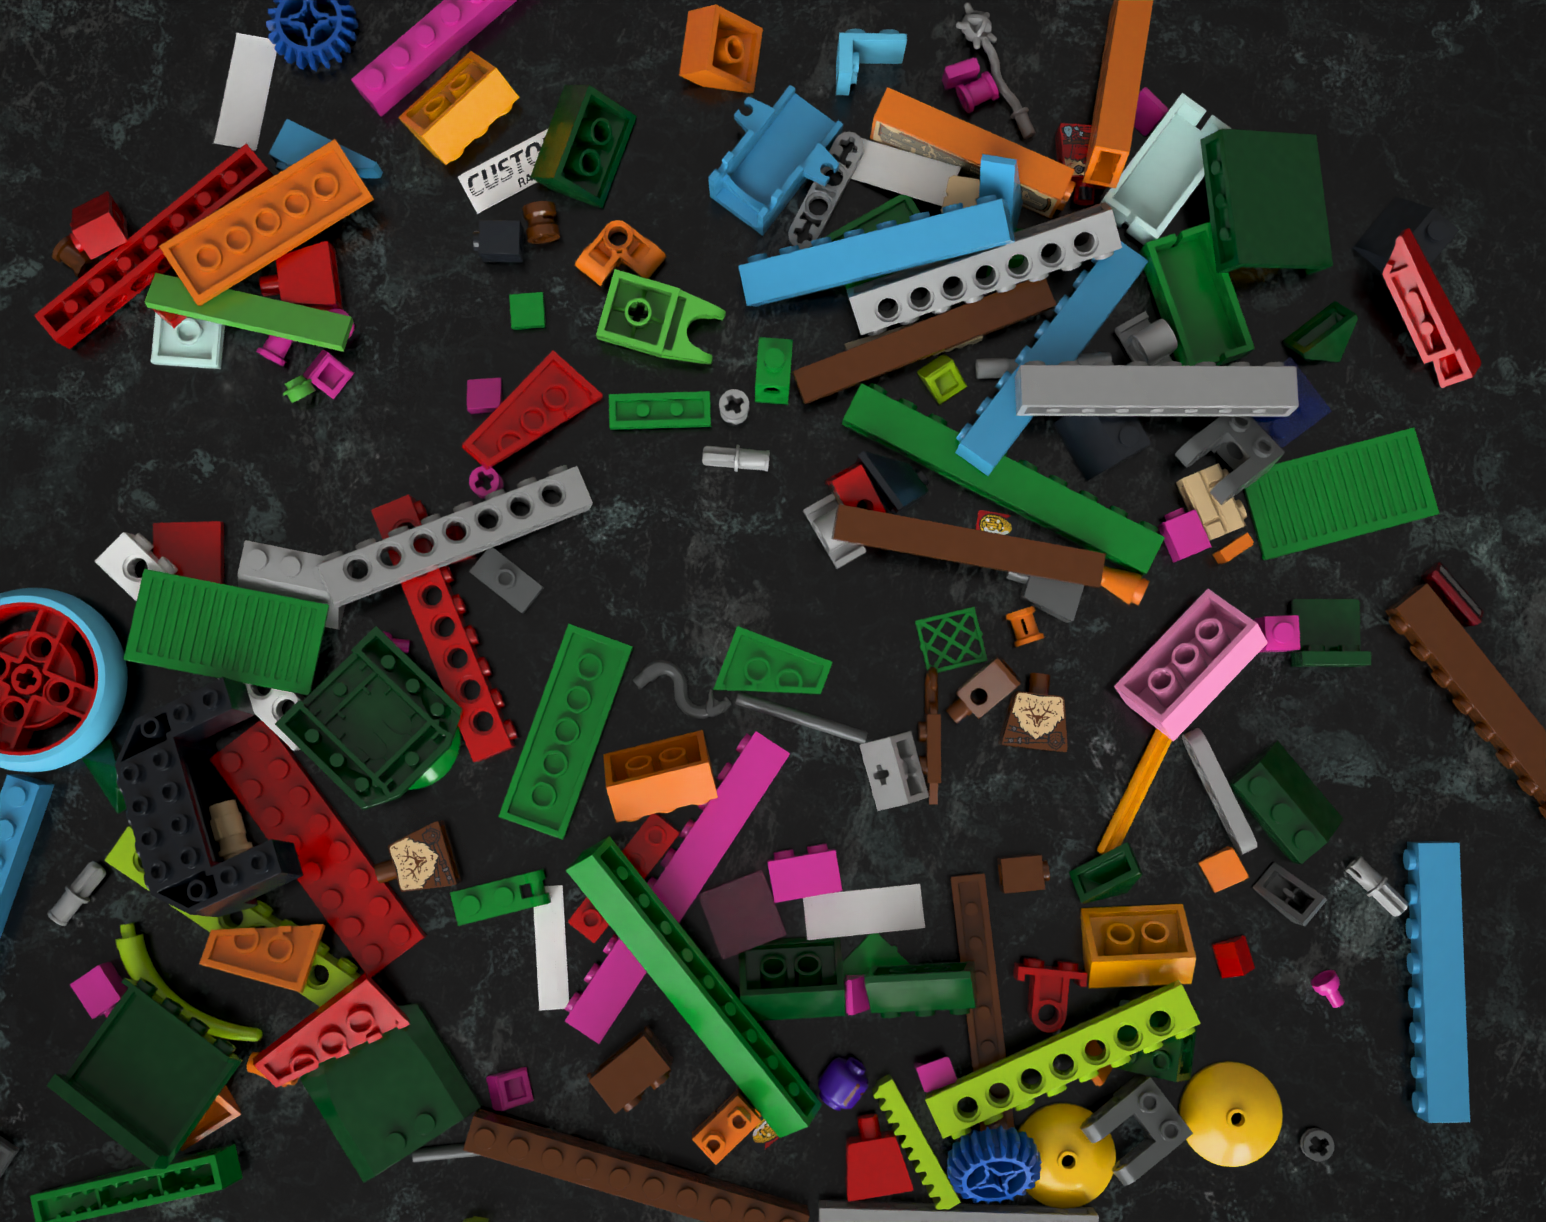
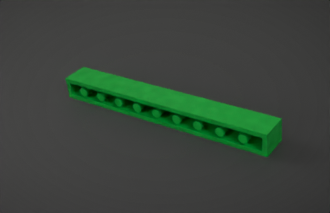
(1009, 484)
(694, 987)

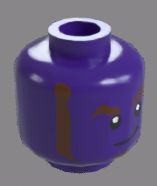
(843, 1083)

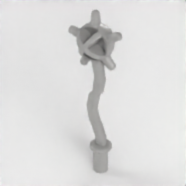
(978, 30)

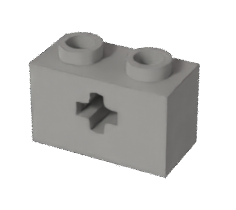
(894, 771)

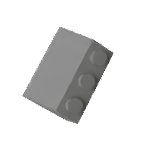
(287, 574)

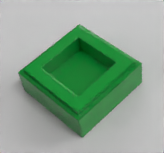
(527, 310)

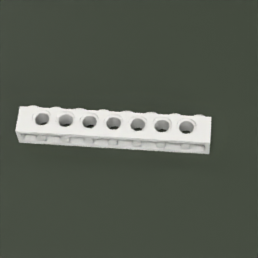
(120, 563)

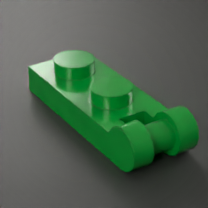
(499, 897)

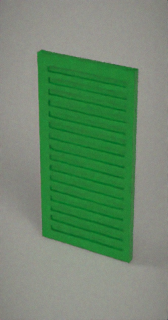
(1341, 494)
(226, 632)

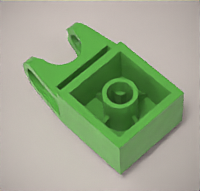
(667, 321)

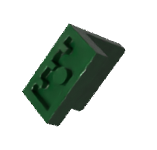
(1329, 633)
(1170, 1061)

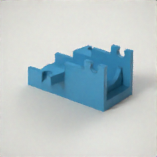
(774, 158)

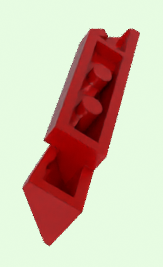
(1429, 313)

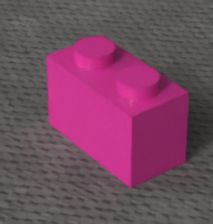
(804, 873)

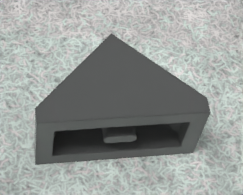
(1289, 895)

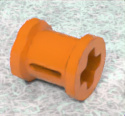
(1016, 621)

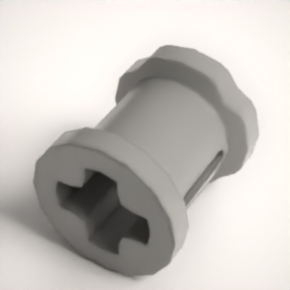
(737, 397)

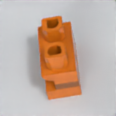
(727, 1126)

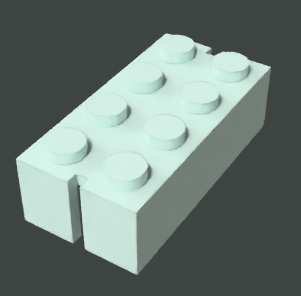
(1162, 172)

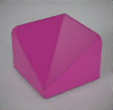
(935, 1074)

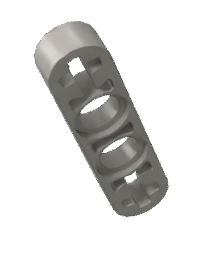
(828, 193)
(1219, 791)

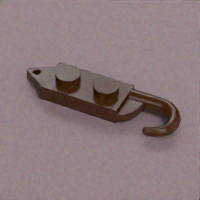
(930, 733)

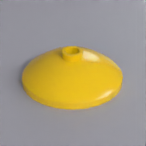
(1212, 1100)
(1058, 1134)

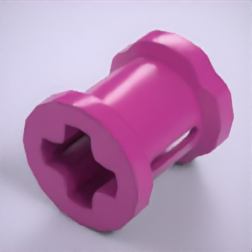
(977, 91)
(275, 349)
(476, 482)

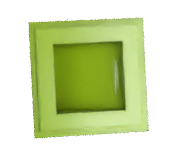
(942, 378)

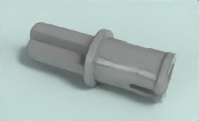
(736, 458)
(1377, 886)
(77, 893)

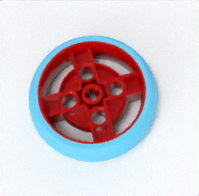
(97, 705)

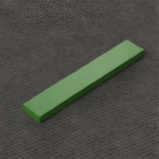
(253, 313)

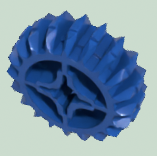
(338, 27)
(993, 1165)

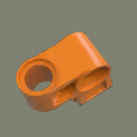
(602, 257)

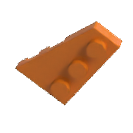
(268, 955)

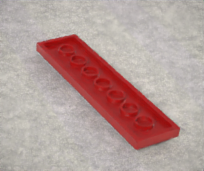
(333, 863)

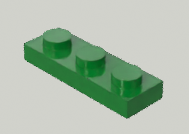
(659, 410)

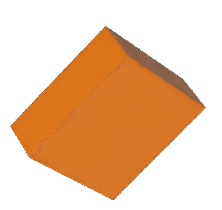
(1233, 548)

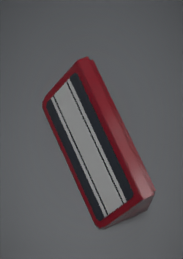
(1453, 595)

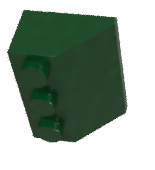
(583, 145)
(1285, 803)
(793, 979)
(922, 988)

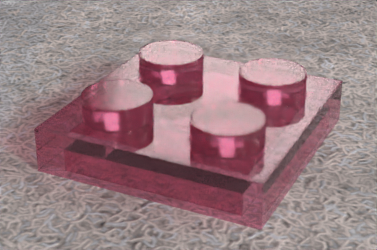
(742, 914)

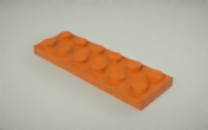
(266, 222)

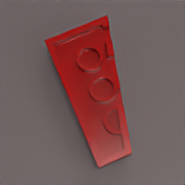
(534, 408)
(346, 1020)

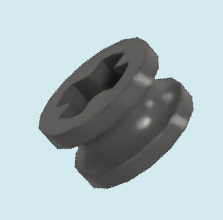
(1313, 1154)

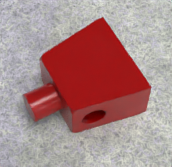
(306, 278)
(874, 1162)

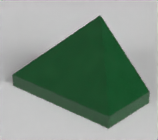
(1324, 335)
(102, 766)
(1107, 875)

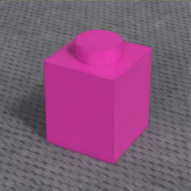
(1183, 534)
(1280, 632)
(100, 989)

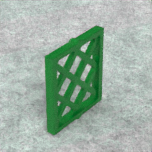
(977, 634)

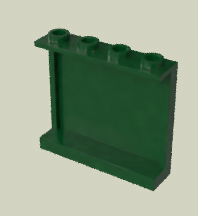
(1266, 200)
(148, 1074)

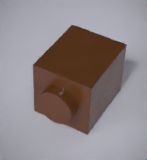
(1022, 873)

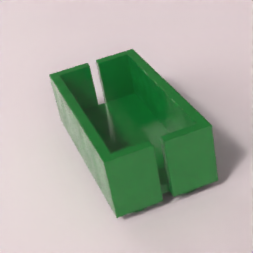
(1196, 298)

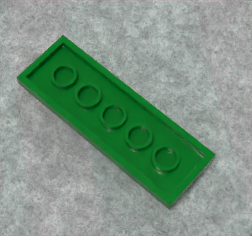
(566, 731)

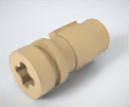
(228, 829)

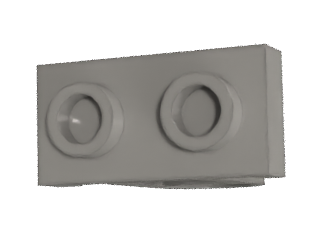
(1147, 341)
(822, 517)

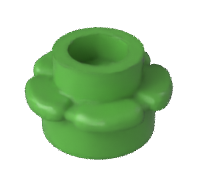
(298, 388)

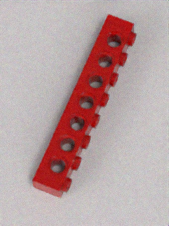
(135, 262)
(480, 744)

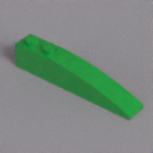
(139, 1187)

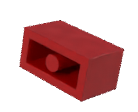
(98, 226)

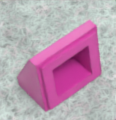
(1148, 112)
(328, 374)
(484, 395)
(855, 994)
(509, 1089)

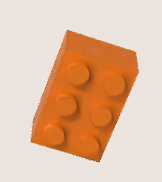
(659, 776)

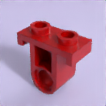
(1050, 987)

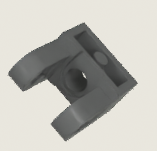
(1241, 445)
(1153, 1112)

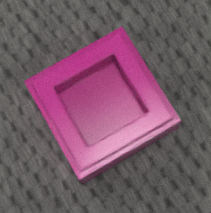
(960, 73)

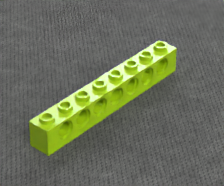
(341, 971)
(1137, 1013)

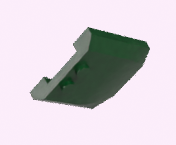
(374, 722)
(391, 1094)

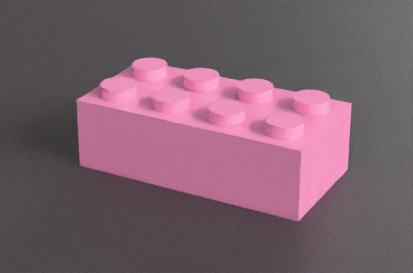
(1191, 664)

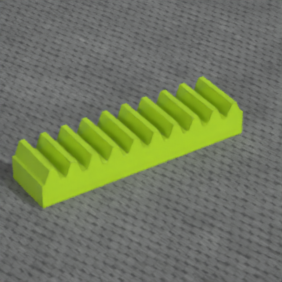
(917, 1146)

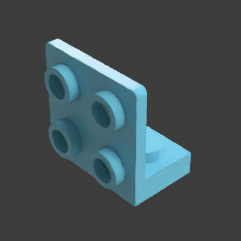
(858, 47)

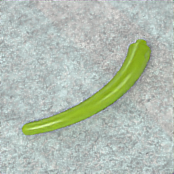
(139, 965)

